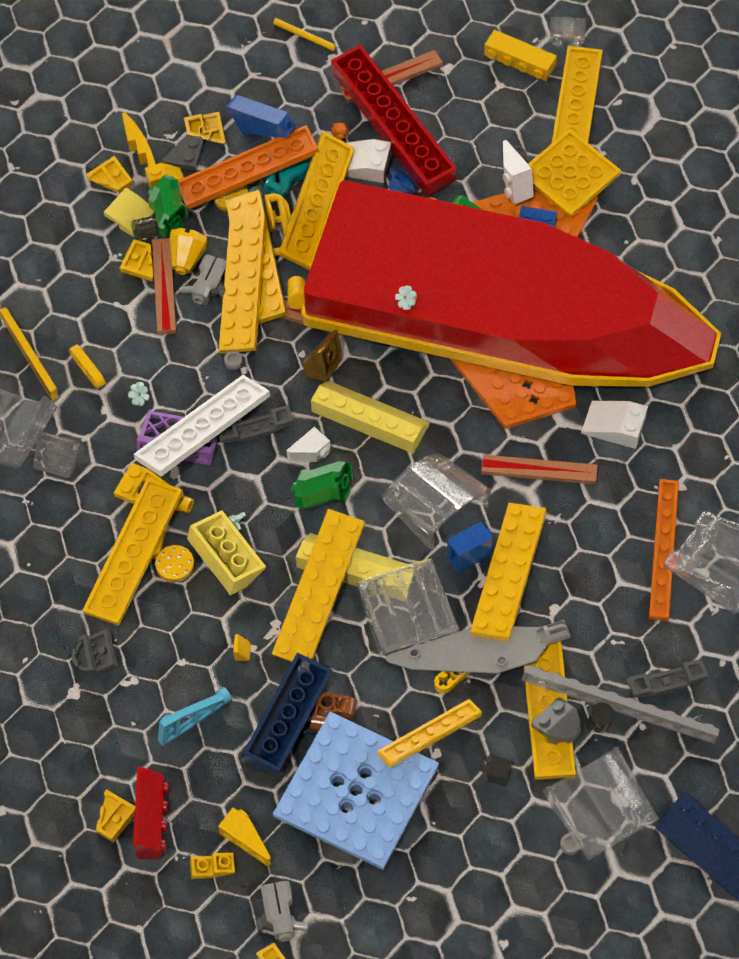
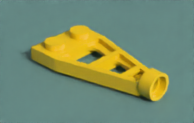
(133, 480)

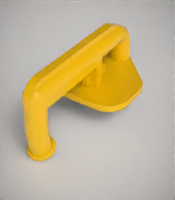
(272, 219)

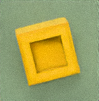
(241, 648)

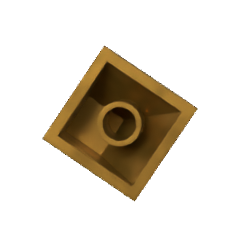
(324, 358)

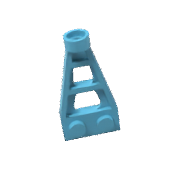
(170, 724)

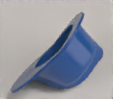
(401, 182)

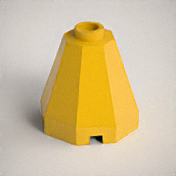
(186, 249)

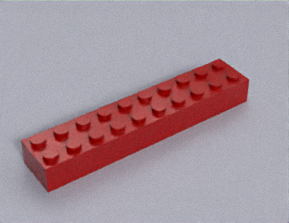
(394, 120)

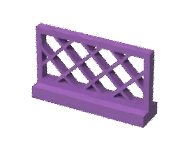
(203, 455)

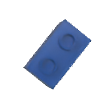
(469, 547)

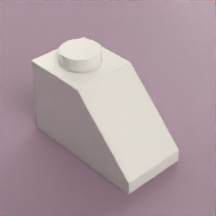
(309, 448)

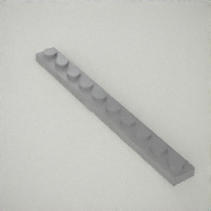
(619, 704)

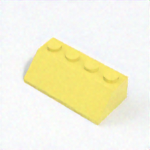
(225, 552)

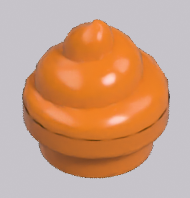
(339, 130)

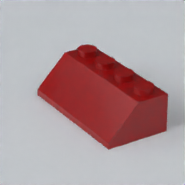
(149, 814)

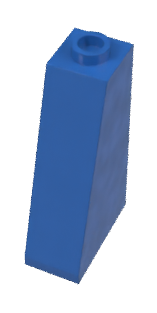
(260, 118)

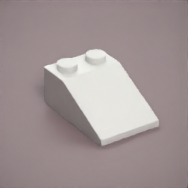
(369, 160)
(516, 175)
(615, 421)

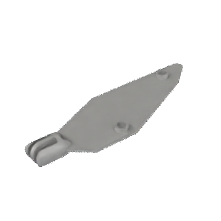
(481, 655)

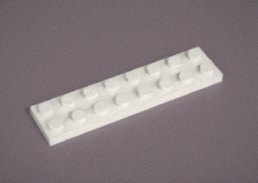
(201, 425)

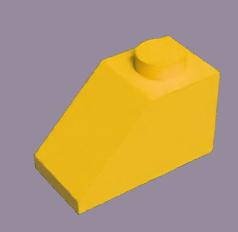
(155, 173)

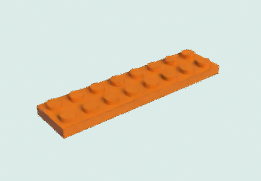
(247, 167)

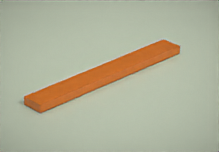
(663, 547)

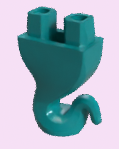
(286, 177)

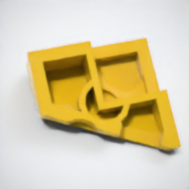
(206, 127)

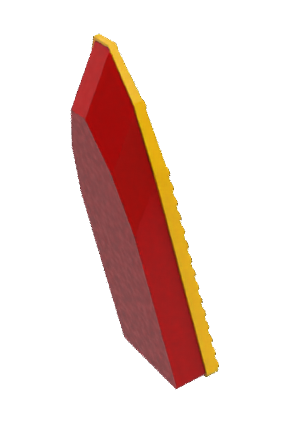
(497, 293)

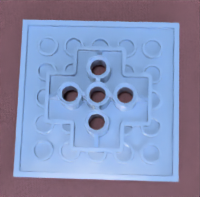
(343, 754)

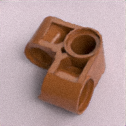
(341, 705)

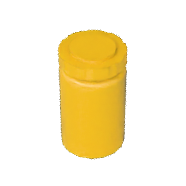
(296, 292)

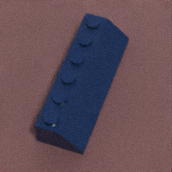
(286, 714)
(703, 841)

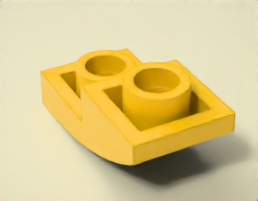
(212, 866)

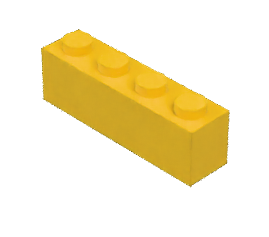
(520, 55)

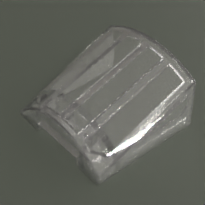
(20, 424)
(431, 494)
(711, 560)
(406, 606)
(601, 804)

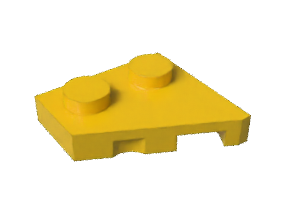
(111, 176)
(138, 261)
(114, 816)

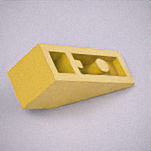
(240, 831)

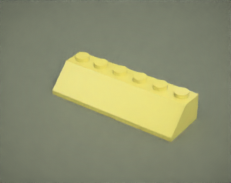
(369, 416)
(361, 566)

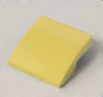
(126, 208)

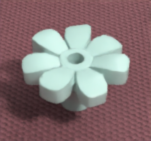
(406, 297)
(138, 394)
(236, 518)

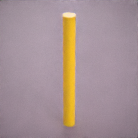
(304, 34)

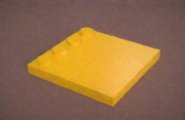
(571, 173)

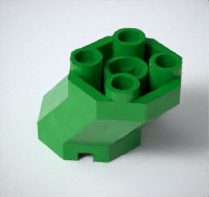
(167, 204)
(323, 485)

